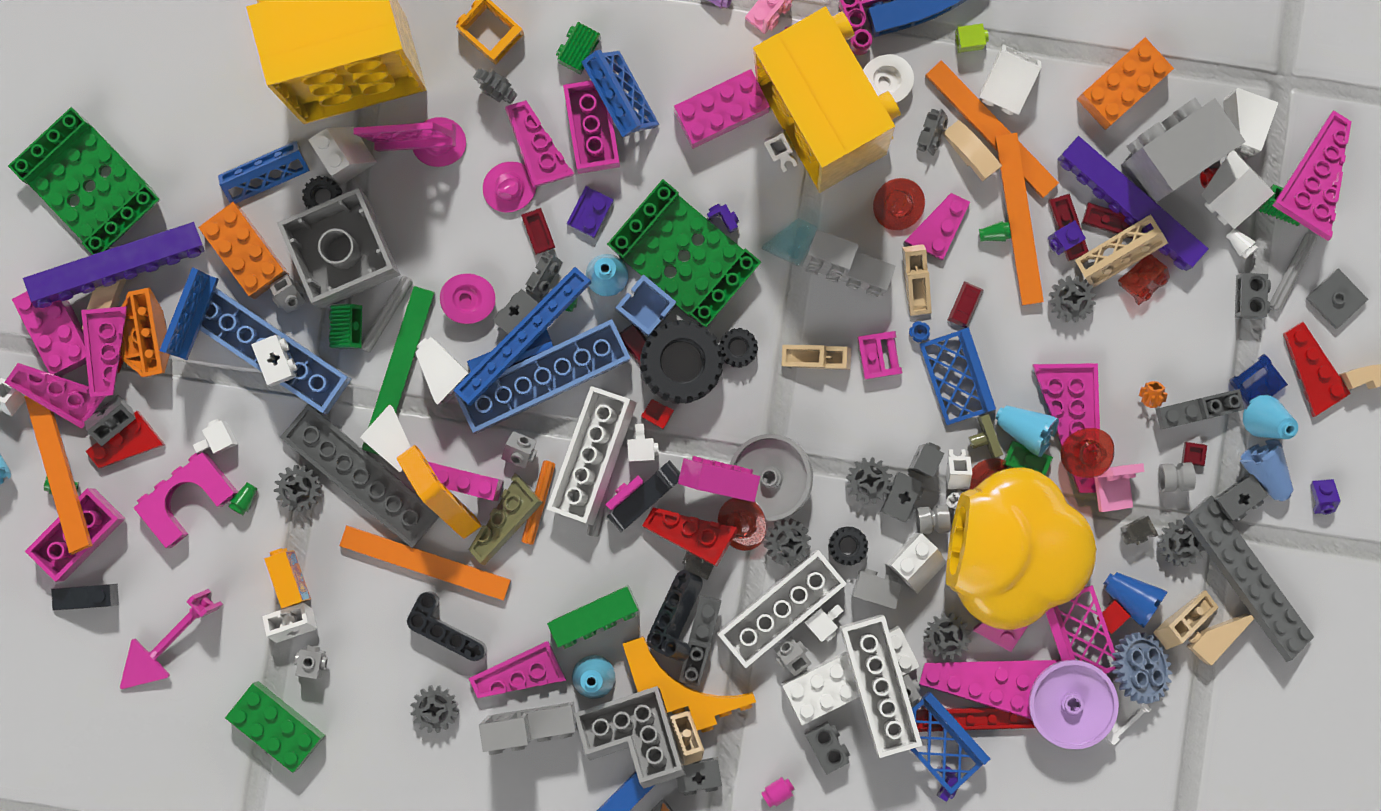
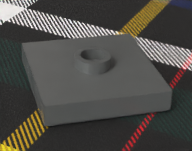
(1337, 298)

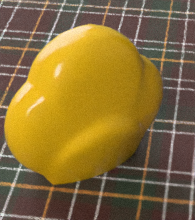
(1017, 549)

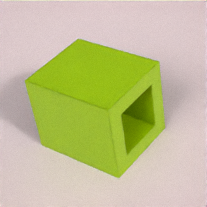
(971, 38)

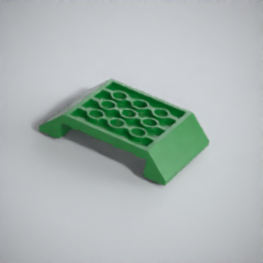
(61, 166)
(664, 228)

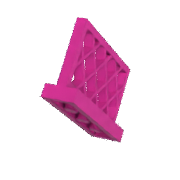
(409, 136)
(1061, 634)

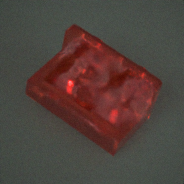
(1145, 278)

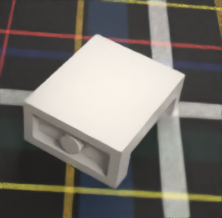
(1128, 713)

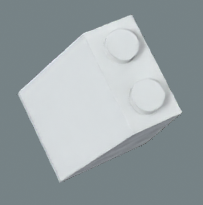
(1010, 80)
(1251, 117)
(342, 153)
(1235, 191)
(440, 370)
(387, 437)
(917, 562)

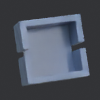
(646, 306)

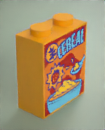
(287, 577)

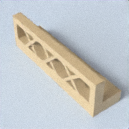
(1123, 255)

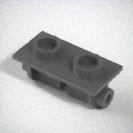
(931, 140)
(540, 283)

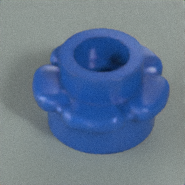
(918, 325)

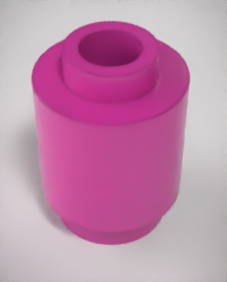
(860, 36)
(778, 792)

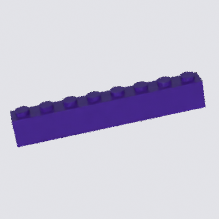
(1131, 201)
(113, 265)

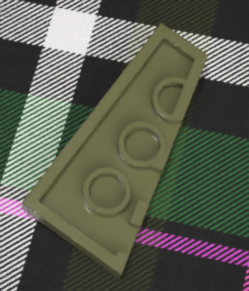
(511, 513)

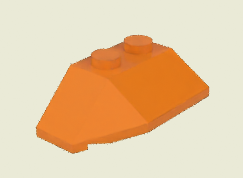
(144, 333)

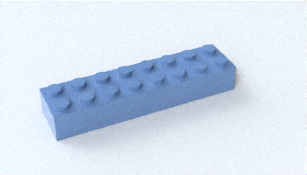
(239, 327)
(547, 376)

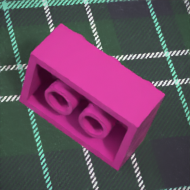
(719, 478)

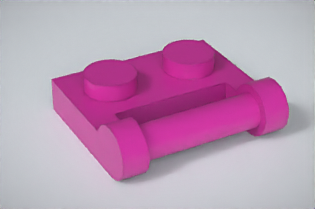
(872, 355)

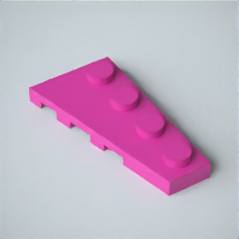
(103, 342)
(526, 670)

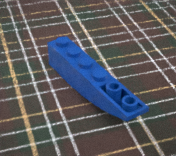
(906, 14)

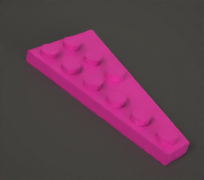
(1316, 182)
(1073, 398)

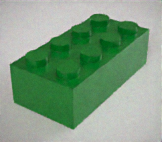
(593, 616)
(275, 726)

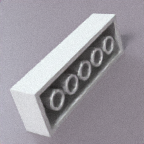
(591, 455)
(781, 608)
(833, 681)
(880, 686)

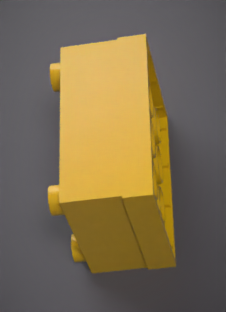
(335, 54)
(824, 98)

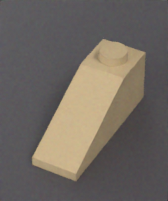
(1186, 620)
(1214, 640)

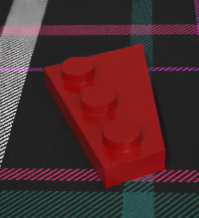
(130, 441)

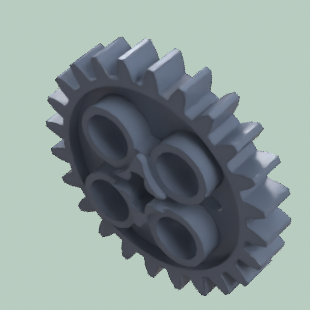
(1141, 668)

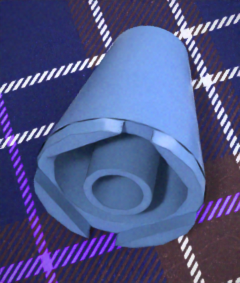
(1269, 468)

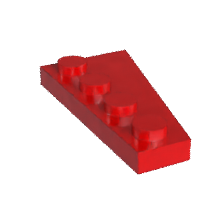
(1319, 378)
(692, 534)

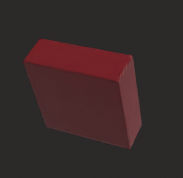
(1194, 453)

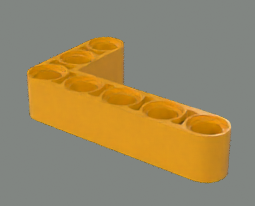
(435, 494)

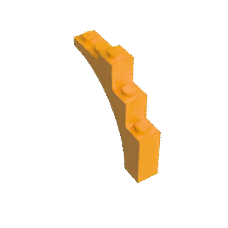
(676, 696)

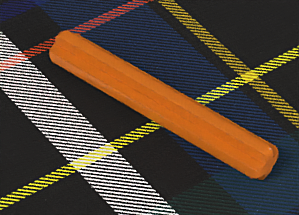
(541, 491)

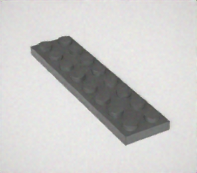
(360, 475)
(1249, 578)

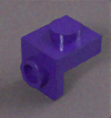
(729, 218)
(1066, 238)
(1325, 496)
(951, 779)

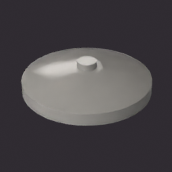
(783, 470)

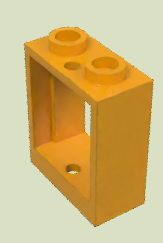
(504, 44)

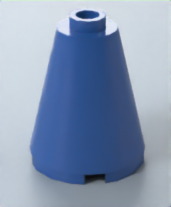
(1134, 596)

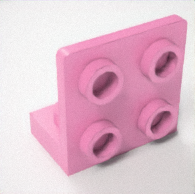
(766, 13)
(1114, 487)

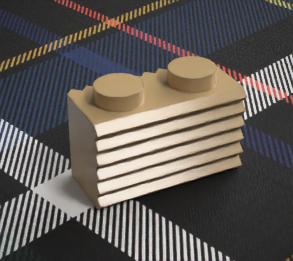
(687, 738)

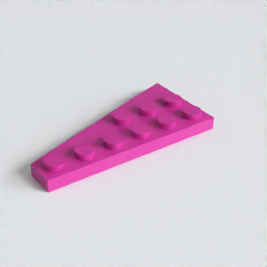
(990, 683)

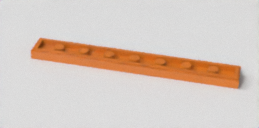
(987, 124)
(1019, 219)
(59, 477)
(425, 562)

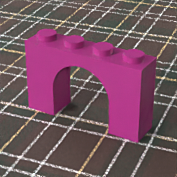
(468, 482)
(156, 507)

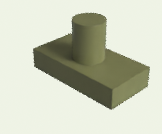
(987, 437)

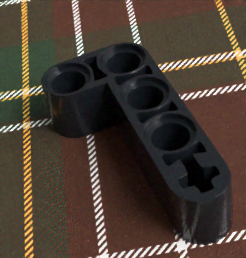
(645, 496)
(673, 616)
(448, 630)

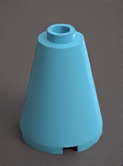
(609, 282)
(1269, 419)
(1028, 427)
(600, 670)

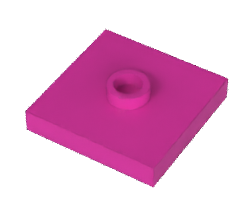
(624, 492)

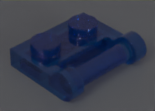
(1267, 384)

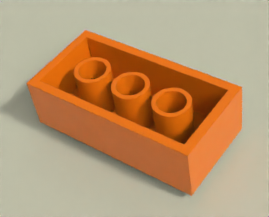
(1125, 83)
(243, 250)

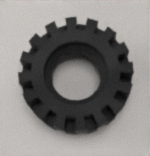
(315, 185)
(750, 341)
(838, 536)

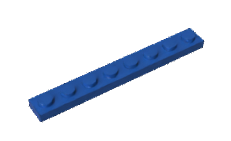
(522, 336)

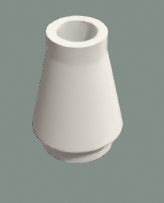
(1243, 244)

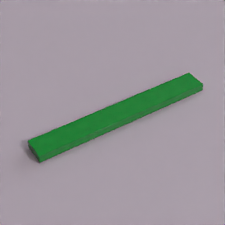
(403, 354)

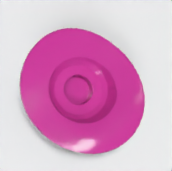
(446, 155)
(508, 187)
(467, 298)

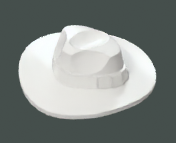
(890, 74)

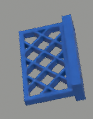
(610, 88)
(189, 314)
(976, 371)
(957, 733)

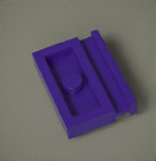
(590, 212)

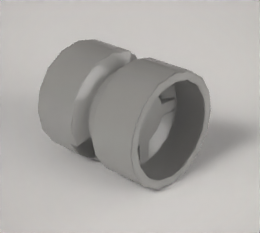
(1173, 477)
(935, 519)

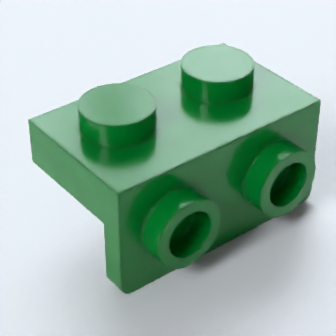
(1019, 457)

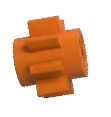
(1153, 394)

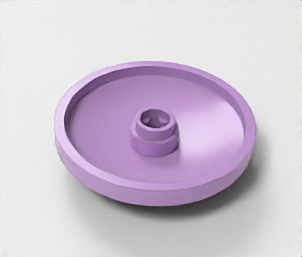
(1073, 704)

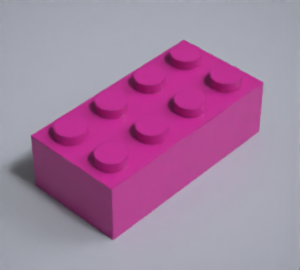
(721, 108)
(590, 128)
(54, 333)
(51, 548)

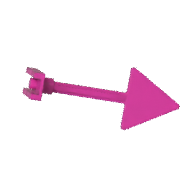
(142, 665)

